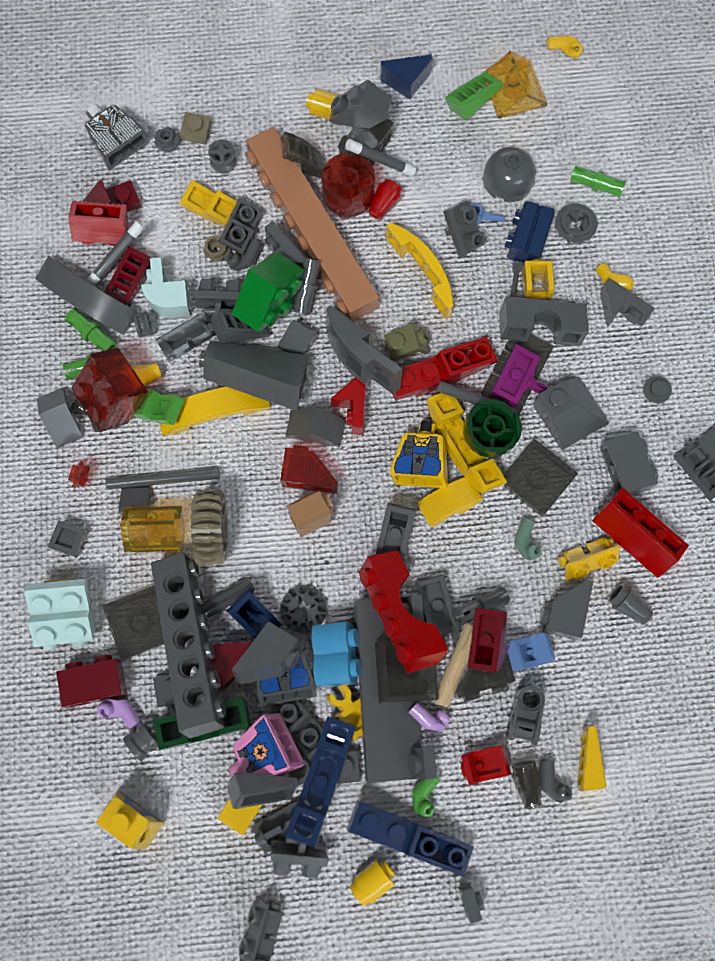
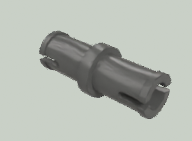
(305, 293)
(487, 601)

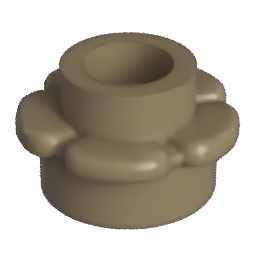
(212, 243)

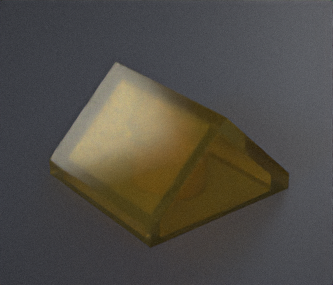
(520, 88)

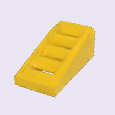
(591, 769)

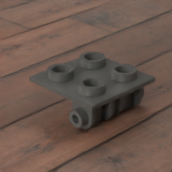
(699, 463)

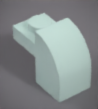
(164, 297)

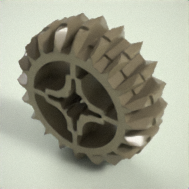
(209, 527)

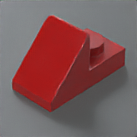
(352, 397)

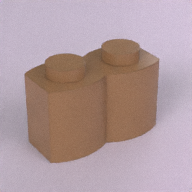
(310, 512)

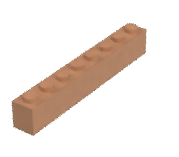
(312, 225)

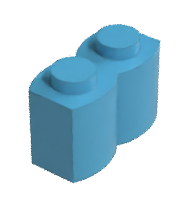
(335, 654)

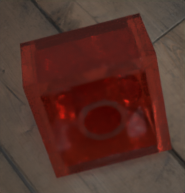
(109, 389)

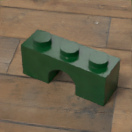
(236, 720)

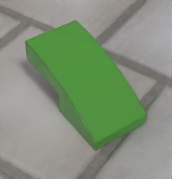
(159, 408)

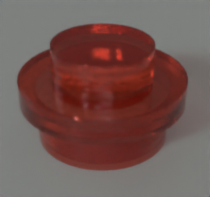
(79, 474)

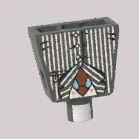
(114, 134)

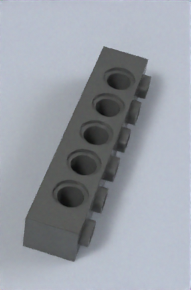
(209, 714)

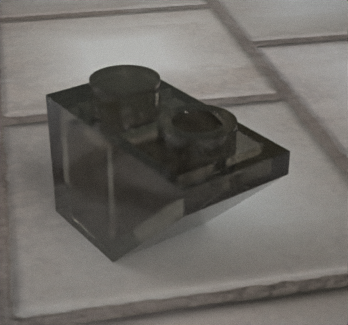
(476, 681)

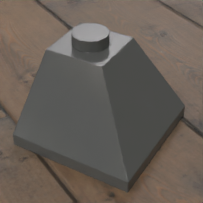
(569, 412)

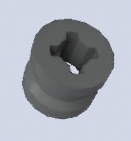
(217, 152)
(141, 741)

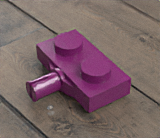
(517, 376)

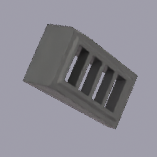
(227, 334)
(259, 789)

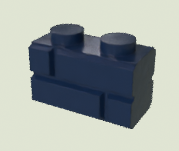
(530, 233)

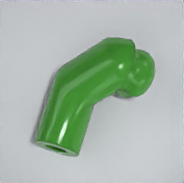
(422, 797)

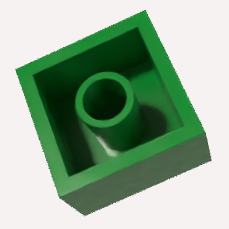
(268, 292)

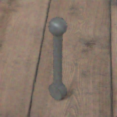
(517, 268)

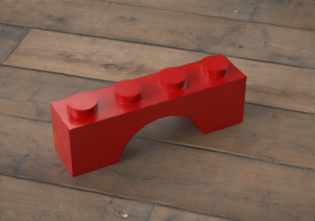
(416, 642)

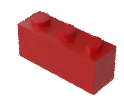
(640, 533)

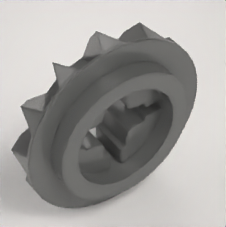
(576, 213)
(296, 621)

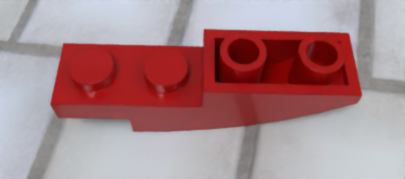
(447, 366)

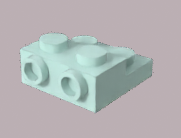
(60, 613)

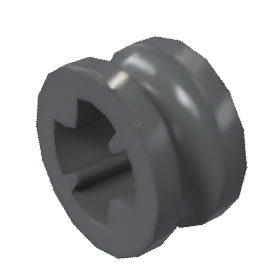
(142, 324)

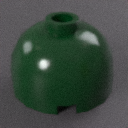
(492, 428)

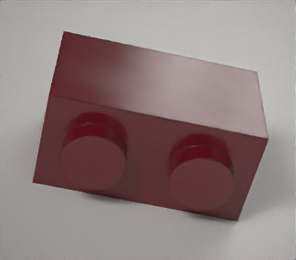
(91, 682)

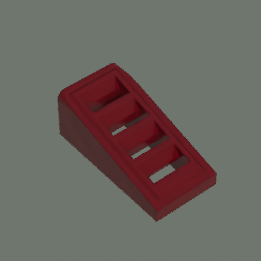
(121, 273)

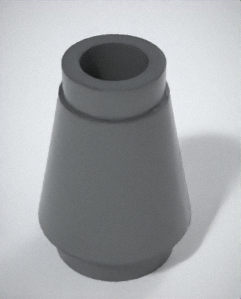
(629, 603)

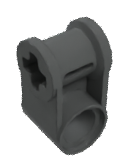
(525, 716)

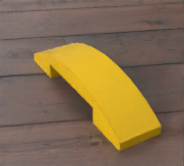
(404, 243)
(213, 406)
(478, 471)

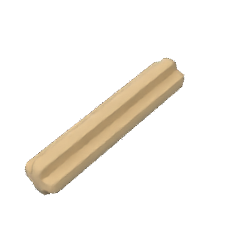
(455, 667)

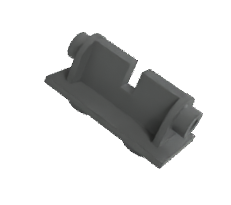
(186, 337)
(273, 826)
(262, 919)

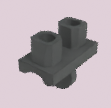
(463, 228)
(213, 300)
(288, 852)

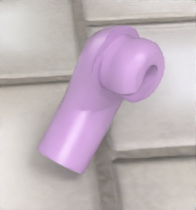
(119, 709)
(427, 720)

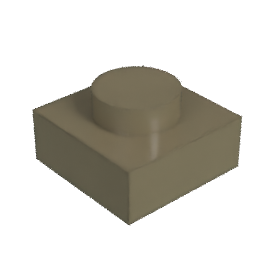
(195, 128)

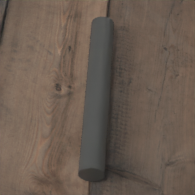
(463, 394)

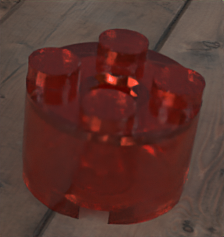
(348, 185)

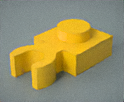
(349, 710)

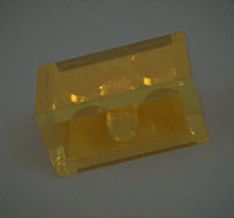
(152, 529)

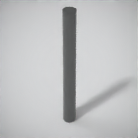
(162, 478)

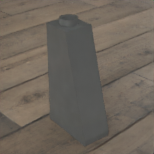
(256, 371)

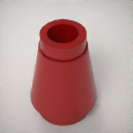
(384, 199)

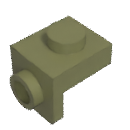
(407, 341)

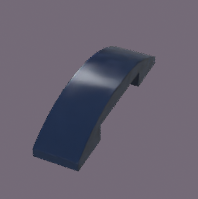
(320, 782)

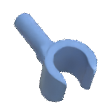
(485, 215)

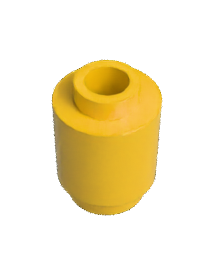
(320, 103)
(372, 882)

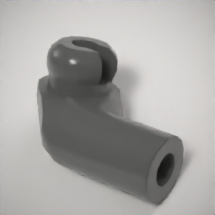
(239, 262)

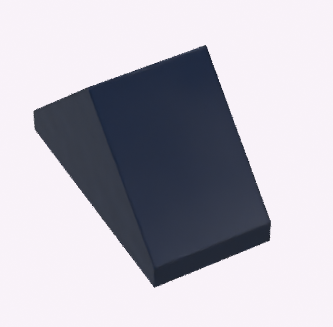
(406, 74)
(251, 614)

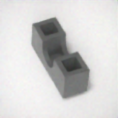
(565, 319)

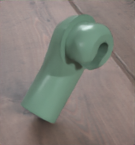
(523, 541)

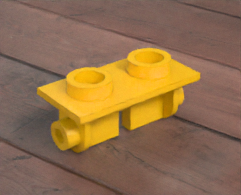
(601, 555)

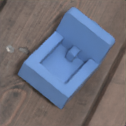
(530, 652)

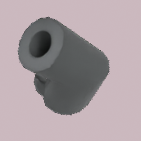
(551, 785)

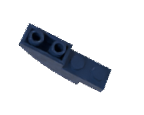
(410, 838)

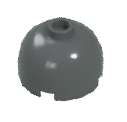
(509, 174)

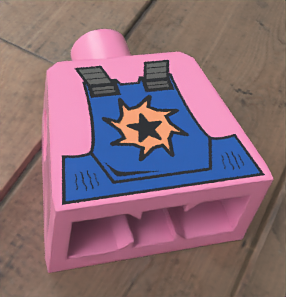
(266, 748)

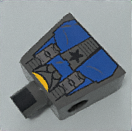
(292, 686)

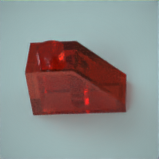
(306, 471)

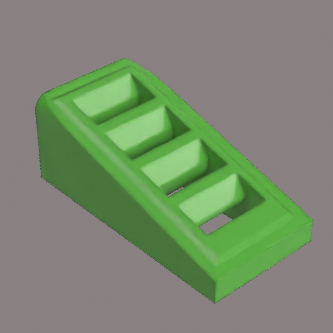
(464, 104)

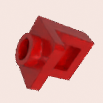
(485, 764)

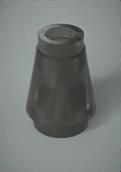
(527, 782)

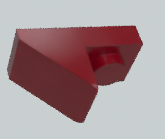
(119, 194)
(487, 640)

